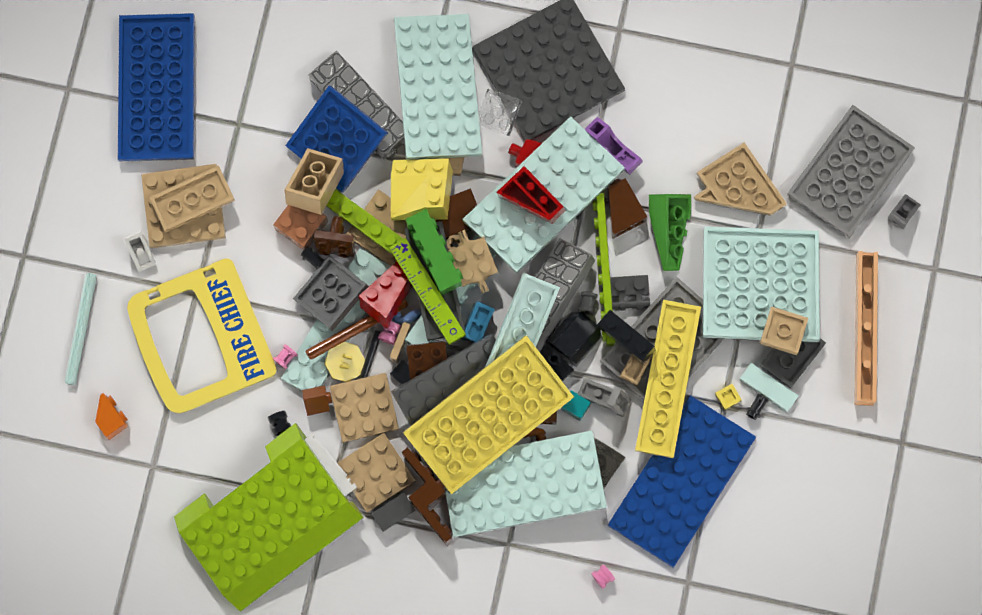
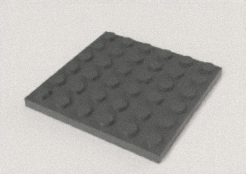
(550, 66)

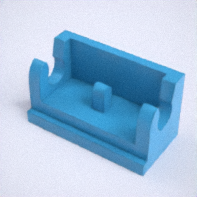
(477, 322)

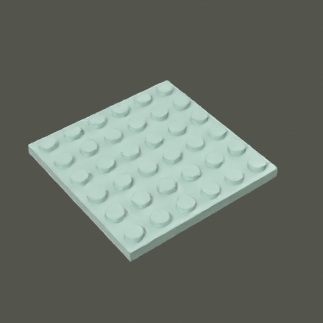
(757, 270)

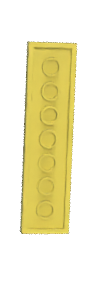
(668, 379)

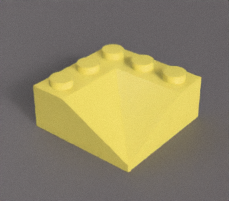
(420, 186)

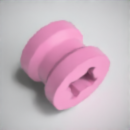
(603, 576)

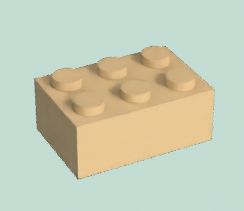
(314, 181)

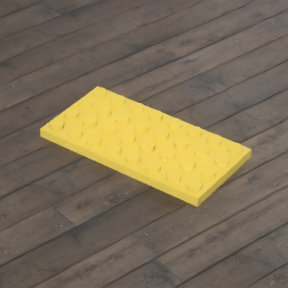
(488, 414)

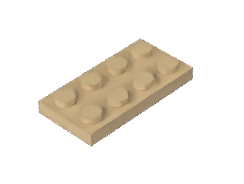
(192, 199)

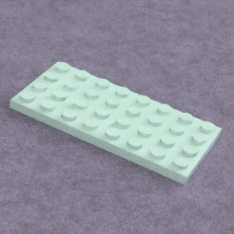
(437, 87)
(571, 169)
(530, 486)

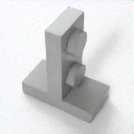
(605, 396)

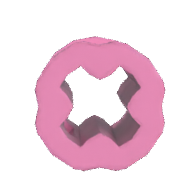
(285, 356)

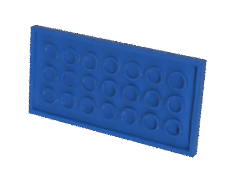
(156, 87)
(678, 492)

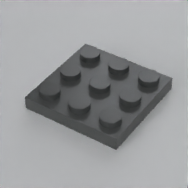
(330, 292)

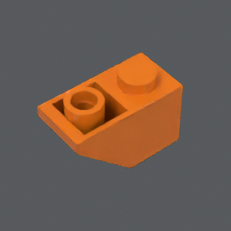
(108, 418)

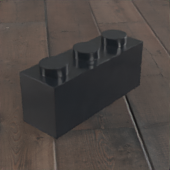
(626, 337)

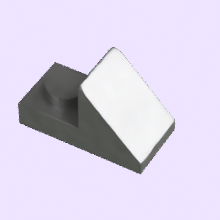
(904, 211)

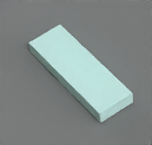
(769, 387)

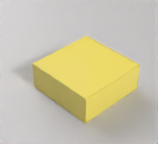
(728, 396)

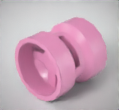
(390, 335)

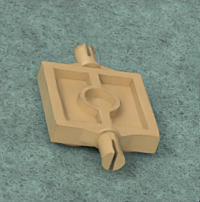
(474, 261)

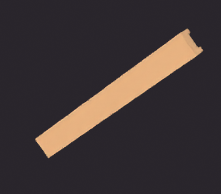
(866, 328)

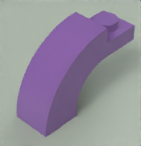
(605, 137)

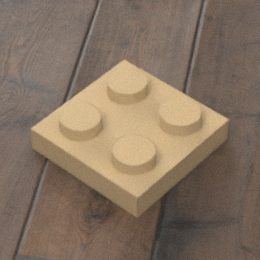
(784, 330)

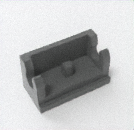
(393, 511)

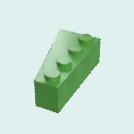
(433, 252)

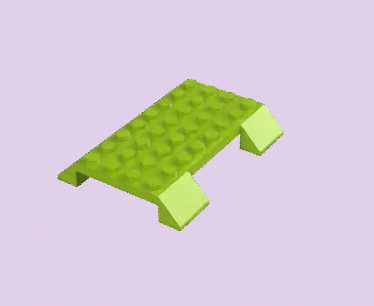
(268, 521)

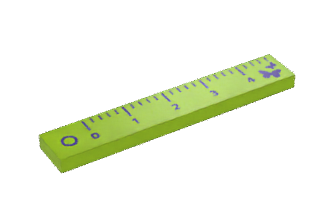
(427, 291)

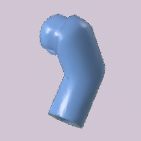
(408, 318)

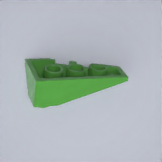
(669, 219)

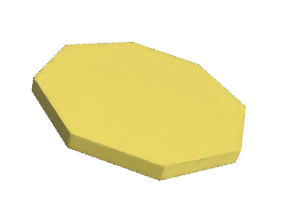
(344, 362)

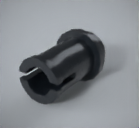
(313, 258)
(756, 407)

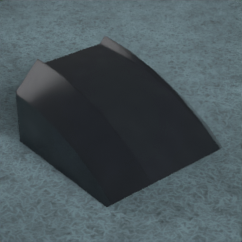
(575, 337)

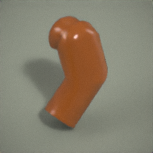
(538, 432)

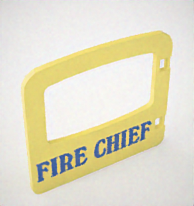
(234, 326)

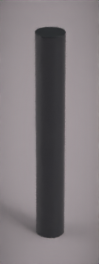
(370, 355)

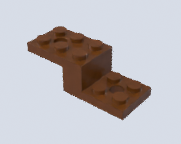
(428, 495)

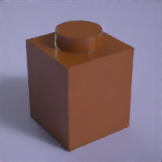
(316, 400)

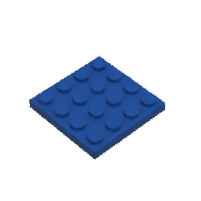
(338, 130)

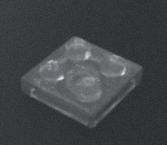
(499, 112)

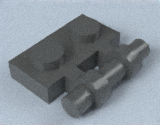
(630, 286)

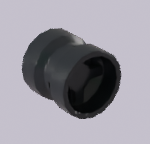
(279, 422)

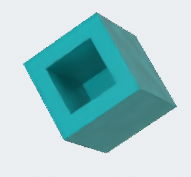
(576, 406)

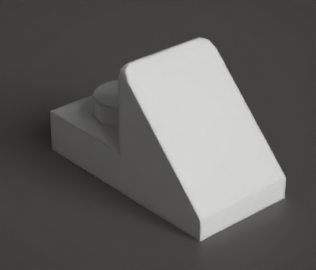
(140, 251)

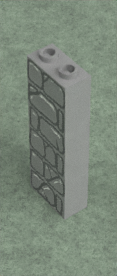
(340, 75)
(566, 269)

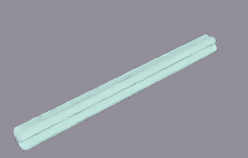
(80, 329)

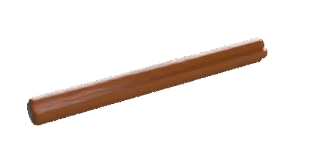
(345, 334)

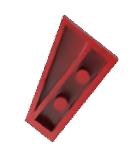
(531, 195)

